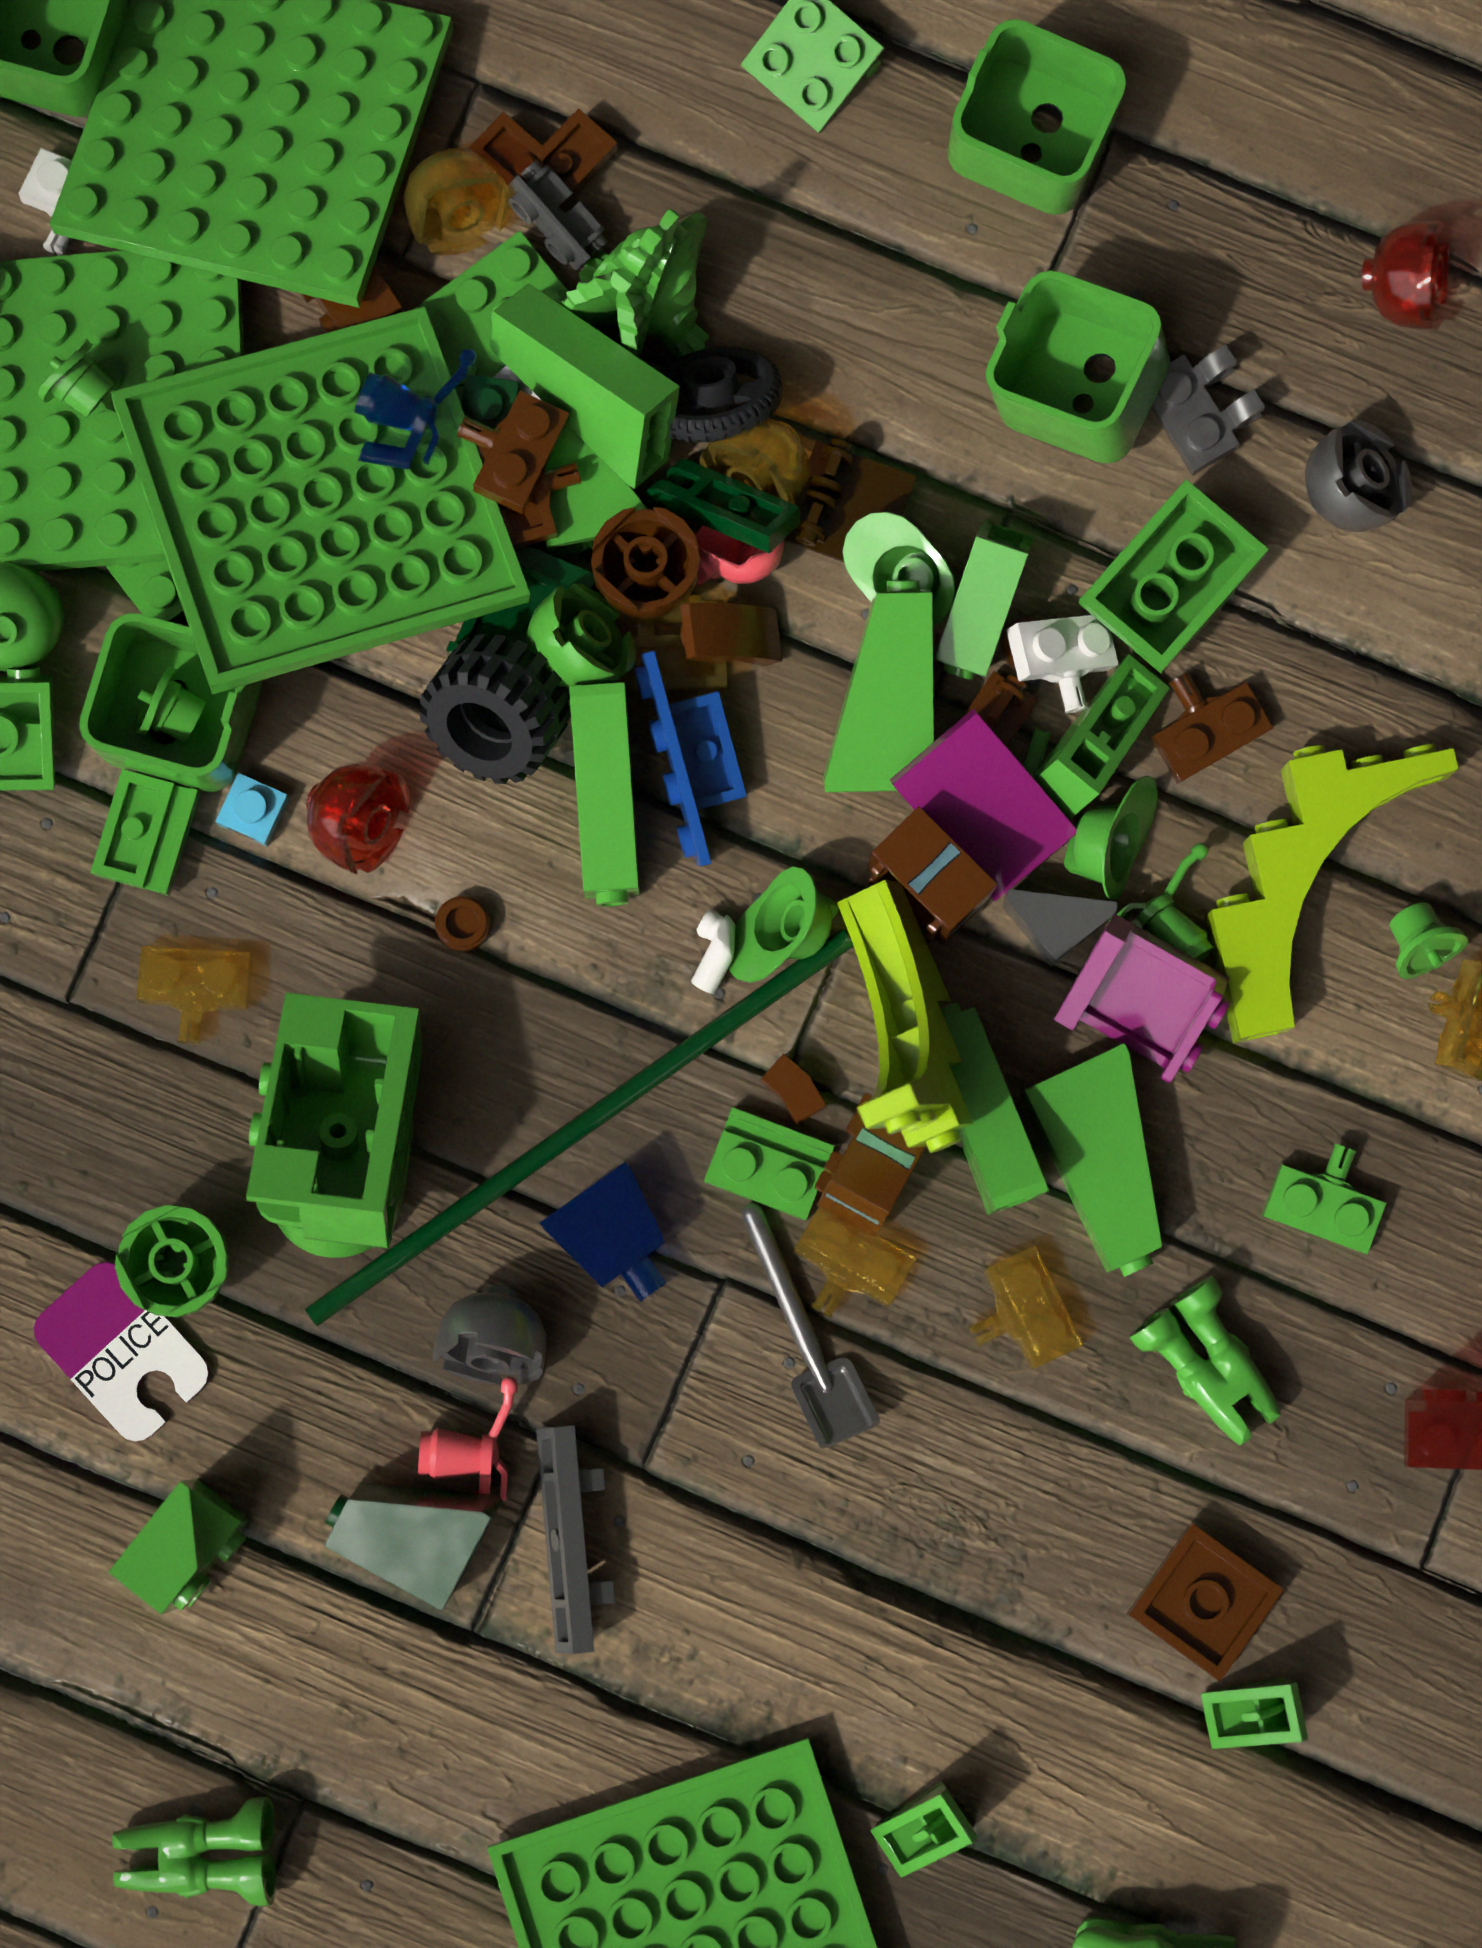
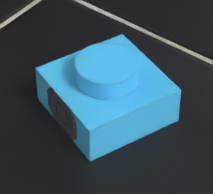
(252, 809)

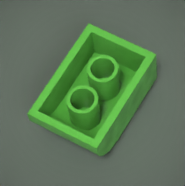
(1174, 576)

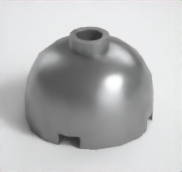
(1356, 478)
(490, 1337)

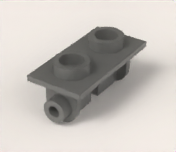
(565, 233)

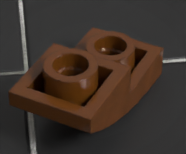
(729, 633)

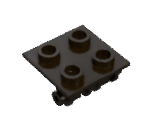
(842, 492)

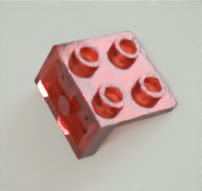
(1443, 1430)

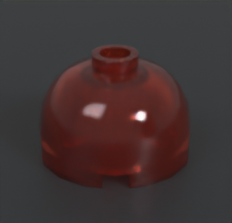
(1409, 275)
(355, 815)

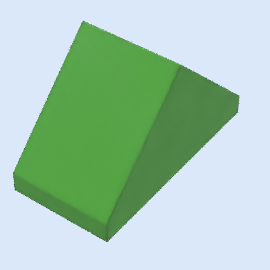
(1255, 1714)
(924, 1830)

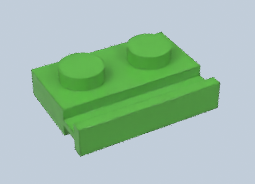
(145, 832)
(768, 1164)

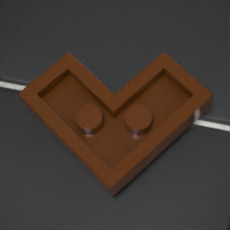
(572, 151)

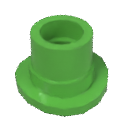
(77, 381)
(168, 709)
(1424, 940)

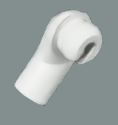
(719, 953)

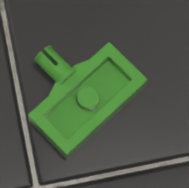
(1325, 1203)

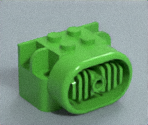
(336, 1123)

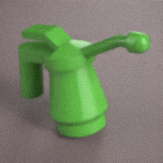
(1168, 922)

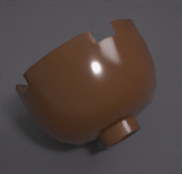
(645, 562)

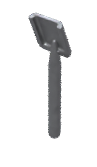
(830, 1392)

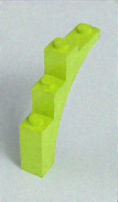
(1324, 802)
(914, 1042)

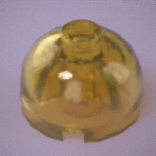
(455, 200)
(763, 458)

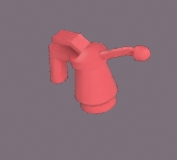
(454, 1454)

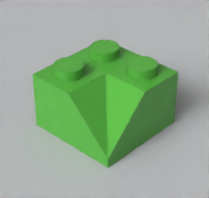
(180, 1546)

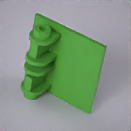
(813, 58)

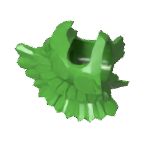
(646, 286)

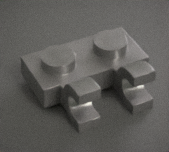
(1191, 417)

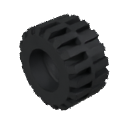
(495, 709)

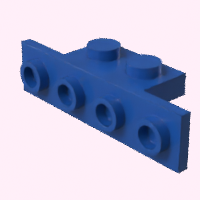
(697, 751)

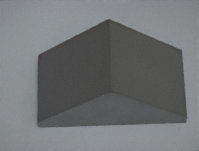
(1056, 921)

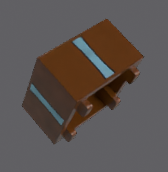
(935, 874)
(868, 1176)

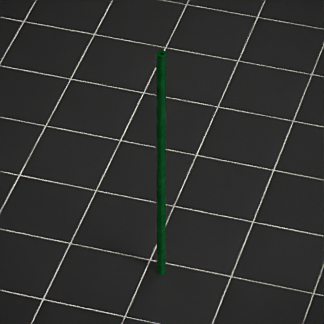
(576, 1129)

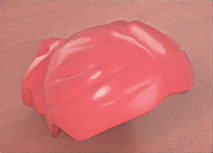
(733, 559)

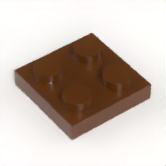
(1205, 1602)

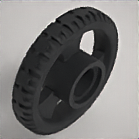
(715, 400)

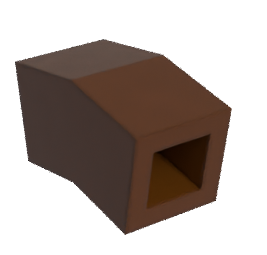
(793, 1089)

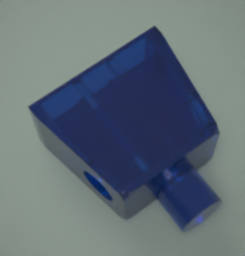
(611, 1233)

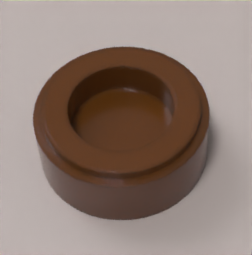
(462, 924)

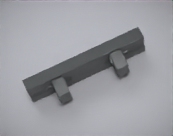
(565, 1540)

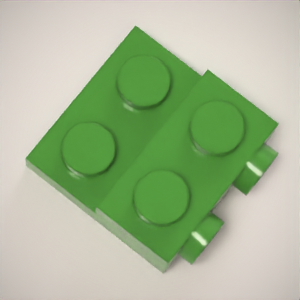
(26, 730)

